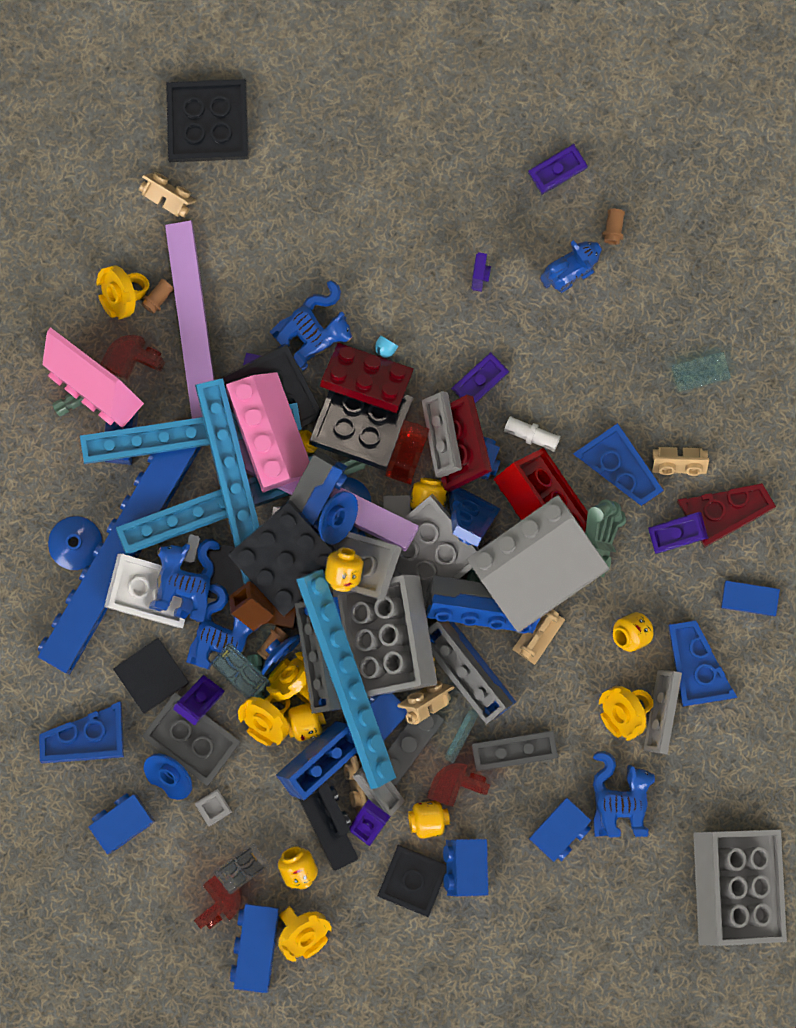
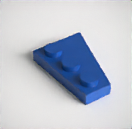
(621, 465)
(470, 516)
(701, 675)
(85, 739)

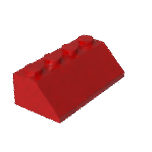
(534, 482)

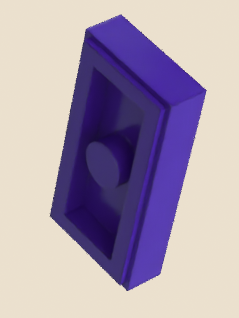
(557, 169)
(481, 272)
(481, 378)
(678, 533)
(198, 700)
(369, 822)

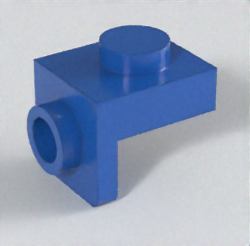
(492, 451)

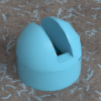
(385, 347)

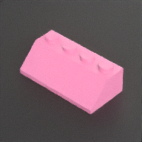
(89, 380)
(268, 429)

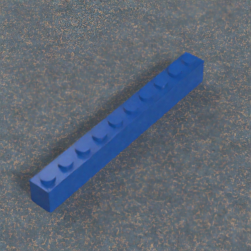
(87, 603)

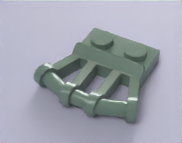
(602, 527)

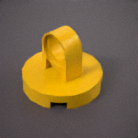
(118, 291)
(289, 680)
(624, 712)
(264, 719)
(302, 934)

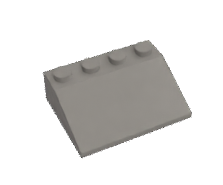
(538, 564)
(389, 637)
(739, 887)

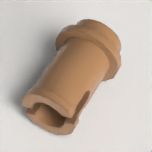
(612, 234)
(157, 296)
(275, 634)

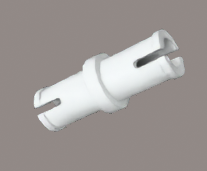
(532, 434)

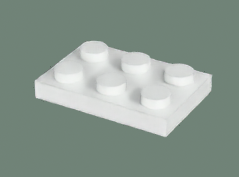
(135, 587)

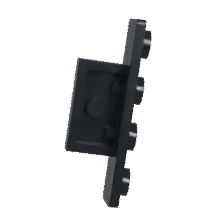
(330, 825)

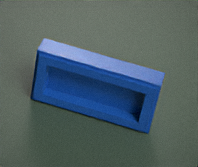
(750, 598)

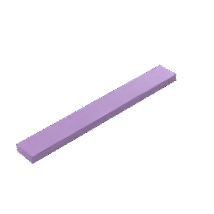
(190, 309)
(369, 518)

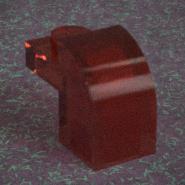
(128, 350)
(407, 452)
(450, 779)
(224, 904)

